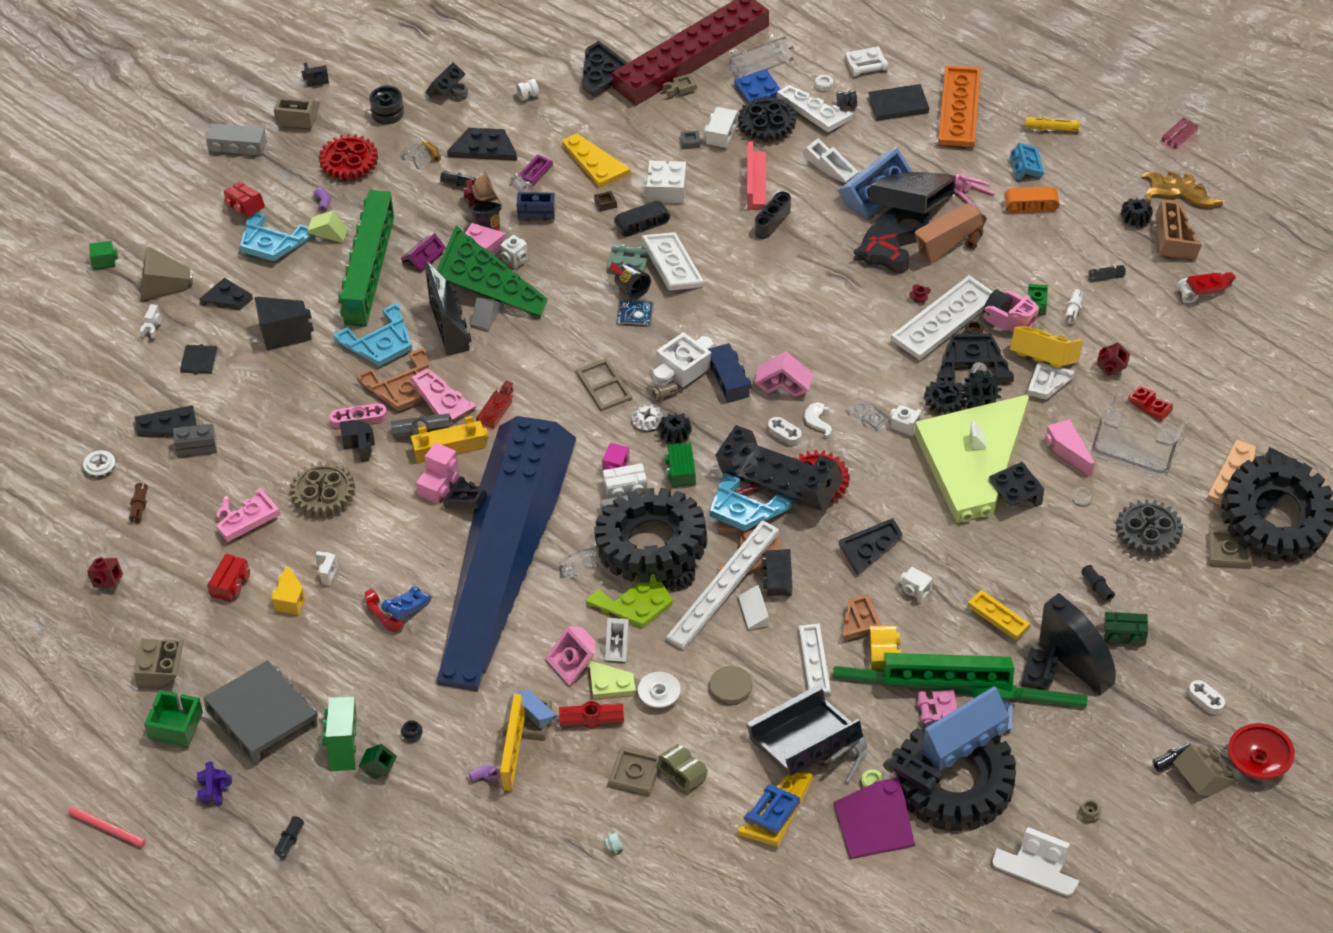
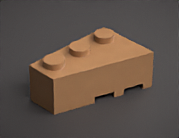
(1174, 232)

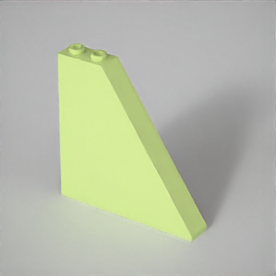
(965, 471)

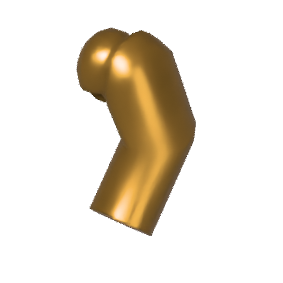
(434, 151)

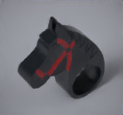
(885, 237)

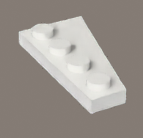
(814, 108)

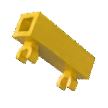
(459, 438)

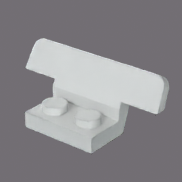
(1039, 862)

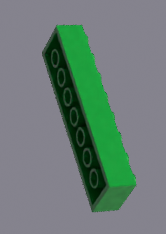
(366, 258)

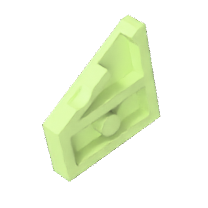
(610, 681)

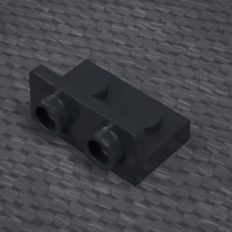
(446, 80)
(1039, 667)

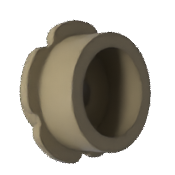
(1090, 805)

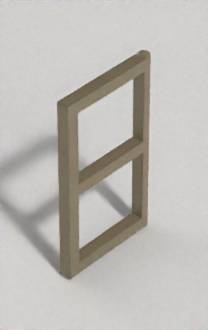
(591, 389)

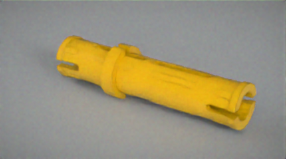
(1052, 124)

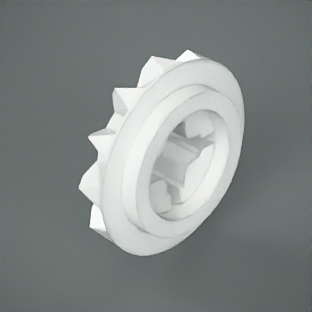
(651, 422)
(94, 459)

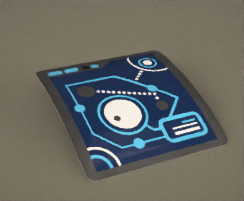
(635, 312)

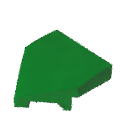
(1005, 692)

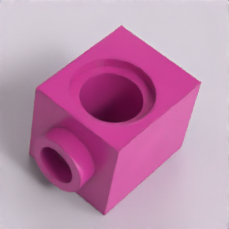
(615, 457)

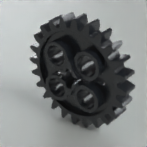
(754, 121)

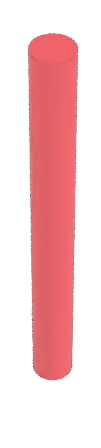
(114, 830)

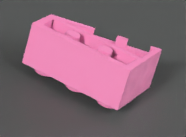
(487, 237)

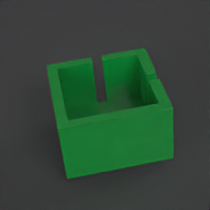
(174, 724)

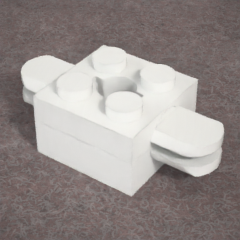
(682, 360)

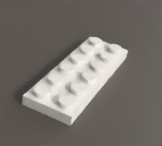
(942, 318)

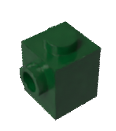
(377, 761)

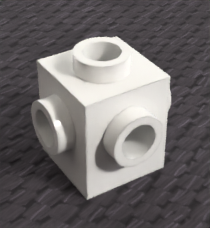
(514, 251)

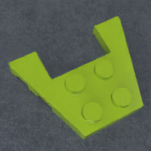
(639, 604)

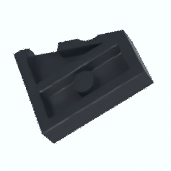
(227, 295)
(464, 495)

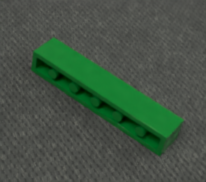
(947, 669)

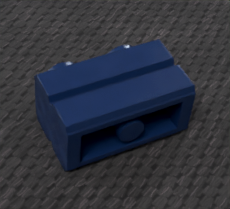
(536, 205)

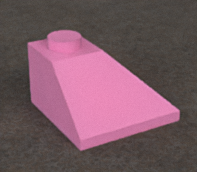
(571, 653)

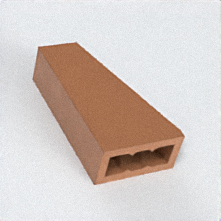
(947, 231)

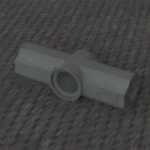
(409, 426)

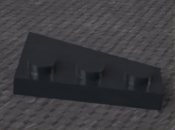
(164, 422)
(870, 544)

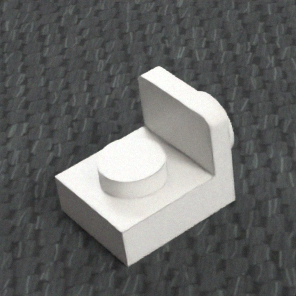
(327, 566)

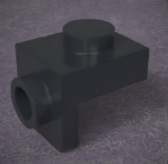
(315, 75)

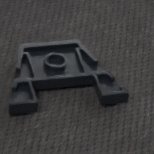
(972, 348)

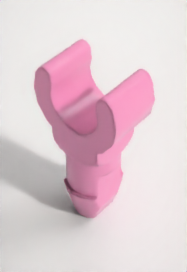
(224, 510)

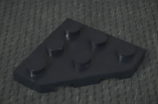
(598, 68)

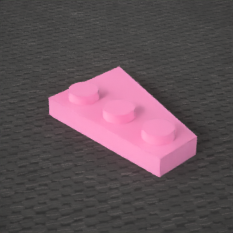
(440, 396)
(251, 515)

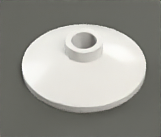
(659, 683)

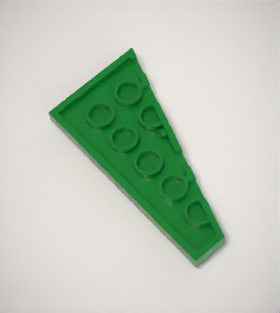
(479, 271)

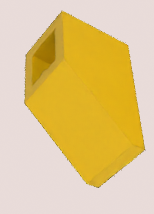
(289, 594)

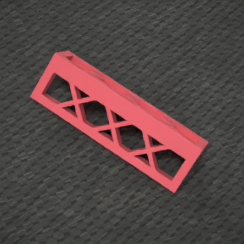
(756, 178)

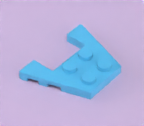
(267, 242)
(382, 343)
(743, 511)

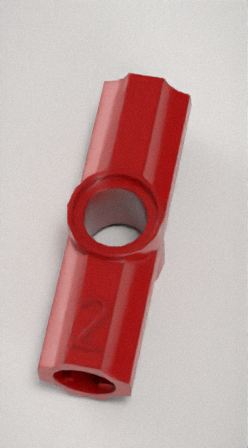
(581, 714)

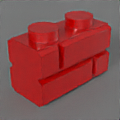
(243, 199)
(228, 578)

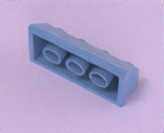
(856, 191)
(965, 729)

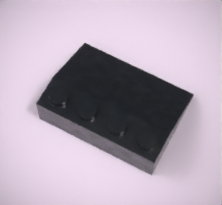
(447, 312)

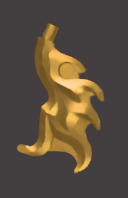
(1179, 187)

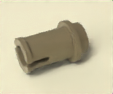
(664, 391)

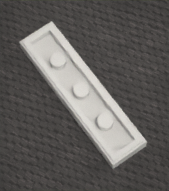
(814, 657)

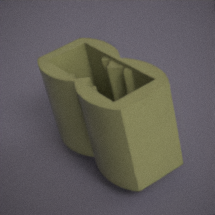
(682, 768)

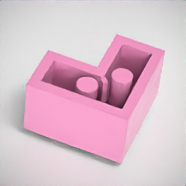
(784, 372)
(439, 474)

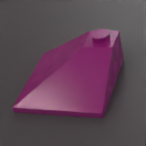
(875, 819)

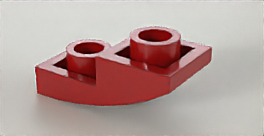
(1147, 402)

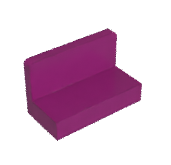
(424, 251)

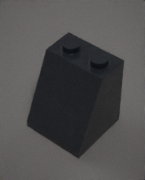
(283, 321)

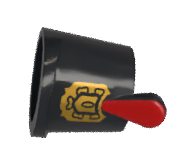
(487, 214)
(631, 280)

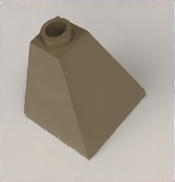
(163, 275)

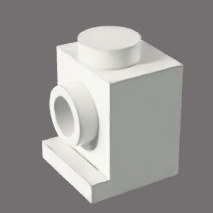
(904, 419)
(916, 584)

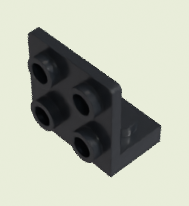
(1017, 485)

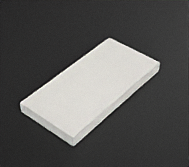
(672, 261)

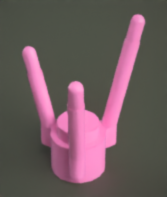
(964, 183)

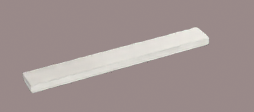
(722, 585)

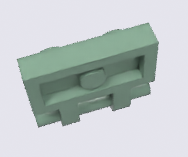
(621, 259)

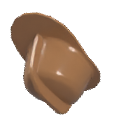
(484, 190)

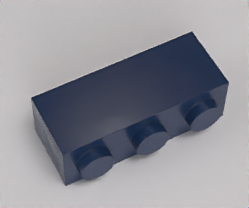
(729, 373)

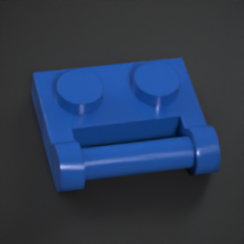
(776, 813)

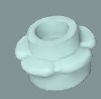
(614, 842)

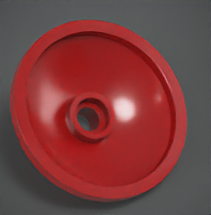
(1263, 743)

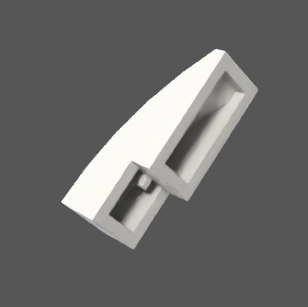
(829, 161)

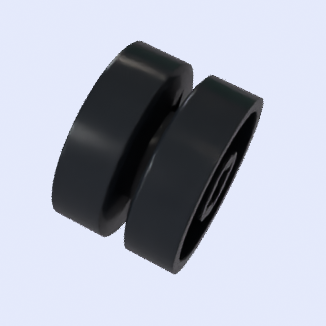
(386, 105)

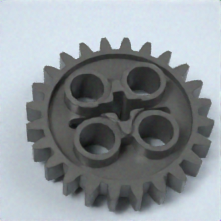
(1149, 527)

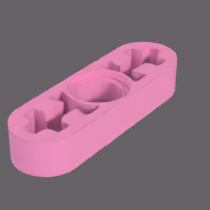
(364, 409)

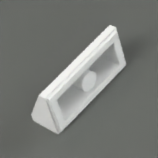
(754, 608)

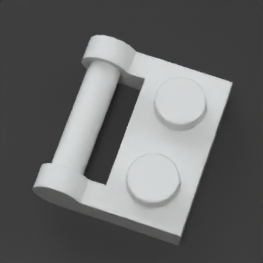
(866, 61)

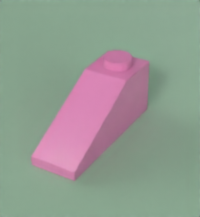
(1069, 446)

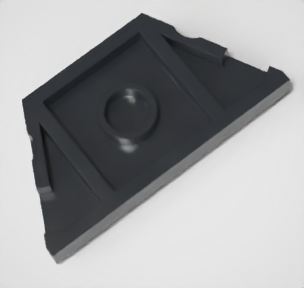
(483, 144)

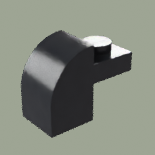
(357, 434)

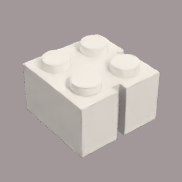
(666, 181)

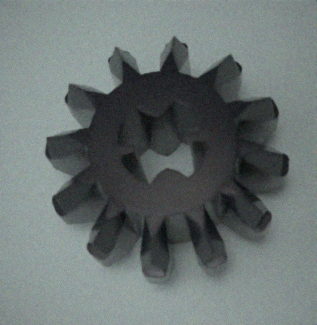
(1136, 212)
(674, 428)

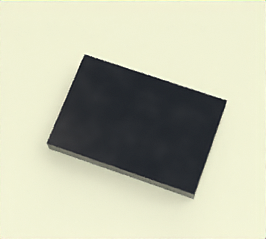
(898, 102)

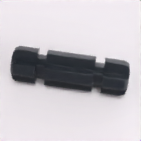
(1106, 272)

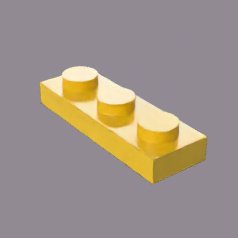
(998, 615)

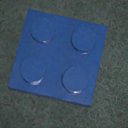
(757, 85)

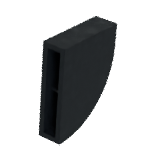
(913, 190)
(1077, 643)

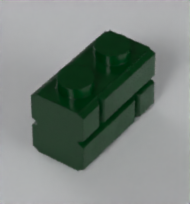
(1125, 628)

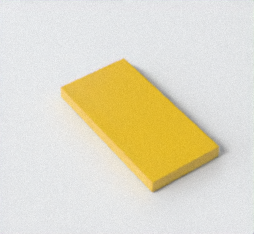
(512, 743)

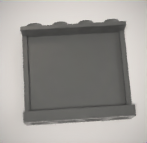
(259, 709)

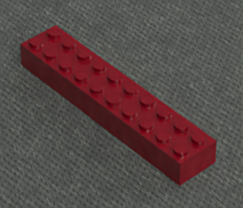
(690, 49)

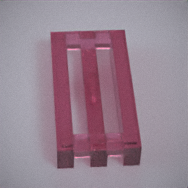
(1182, 135)

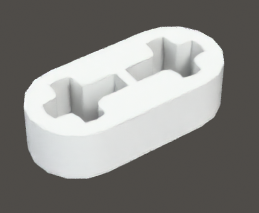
(784, 431)
(1206, 697)

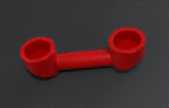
(389, 623)

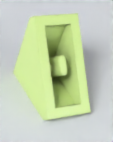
(328, 226)

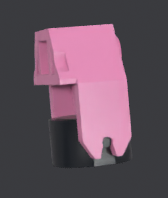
(1022, 311)

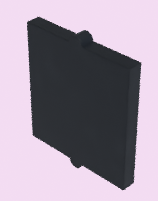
(198, 359)

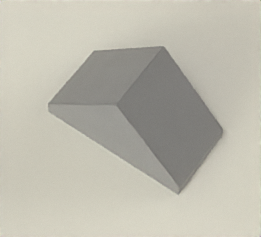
(485, 313)

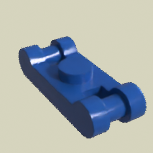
(406, 603)

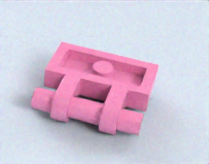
(942, 701)

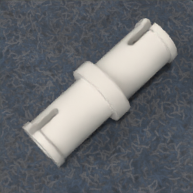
(1073, 306)

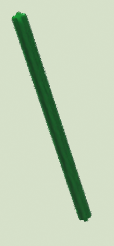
(1032, 695)

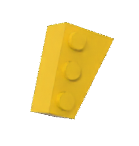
(1045, 347)

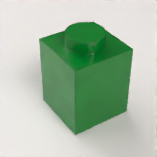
(102, 255)

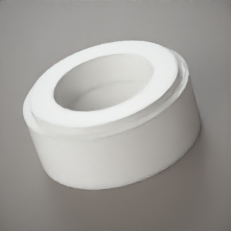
(824, 83)

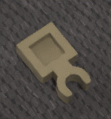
(680, 84)

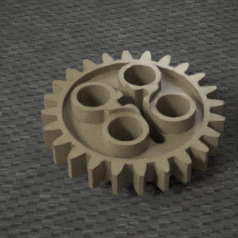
(335, 493)

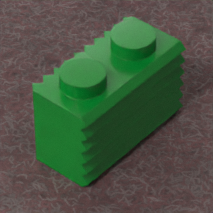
(681, 464)

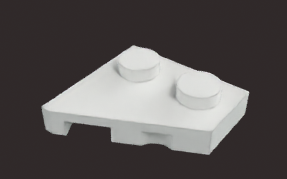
(1048, 380)

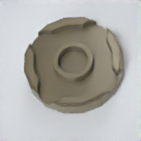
(731, 684)

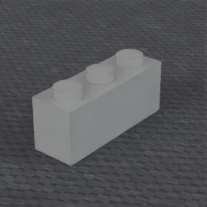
(236, 139)

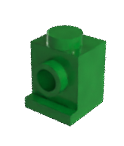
(1038, 294)

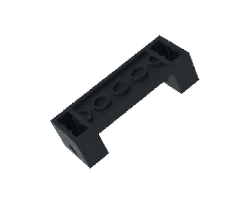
(778, 473)

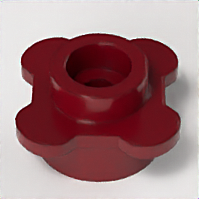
(919, 293)

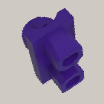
(215, 782)

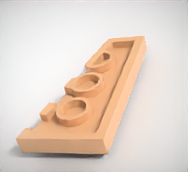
(1239, 454)

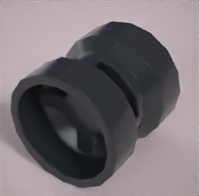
(846, 99)

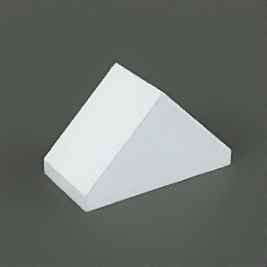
(617, 639)

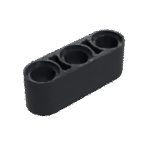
(772, 215)
(641, 218)

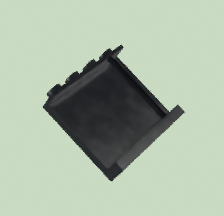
(803, 731)

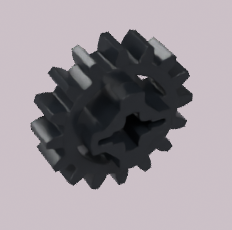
(980, 391)
(944, 396)

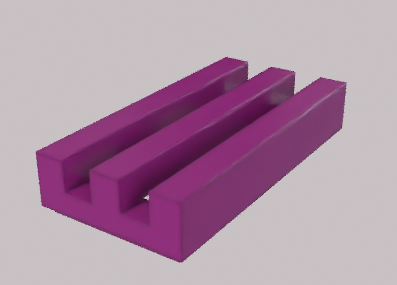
(537, 171)

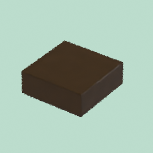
(605, 201)

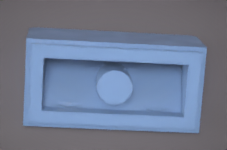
(536, 709)

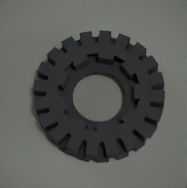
(1266, 475)
(680, 551)
(971, 806)

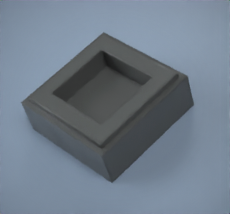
(690, 139)

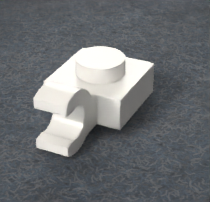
(152, 319)

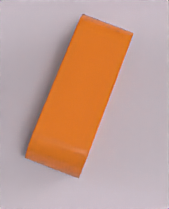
(1031, 199)

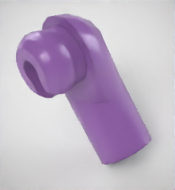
(325, 199)
(486, 771)

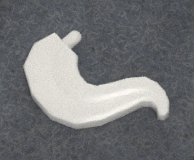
(812, 419)

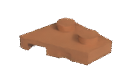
(859, 617)

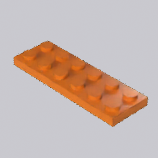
(959, 106)

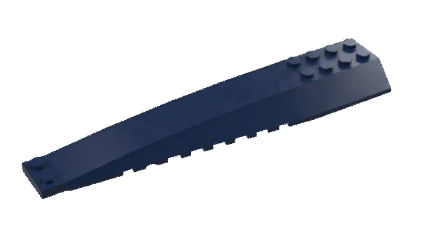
(505, 531)

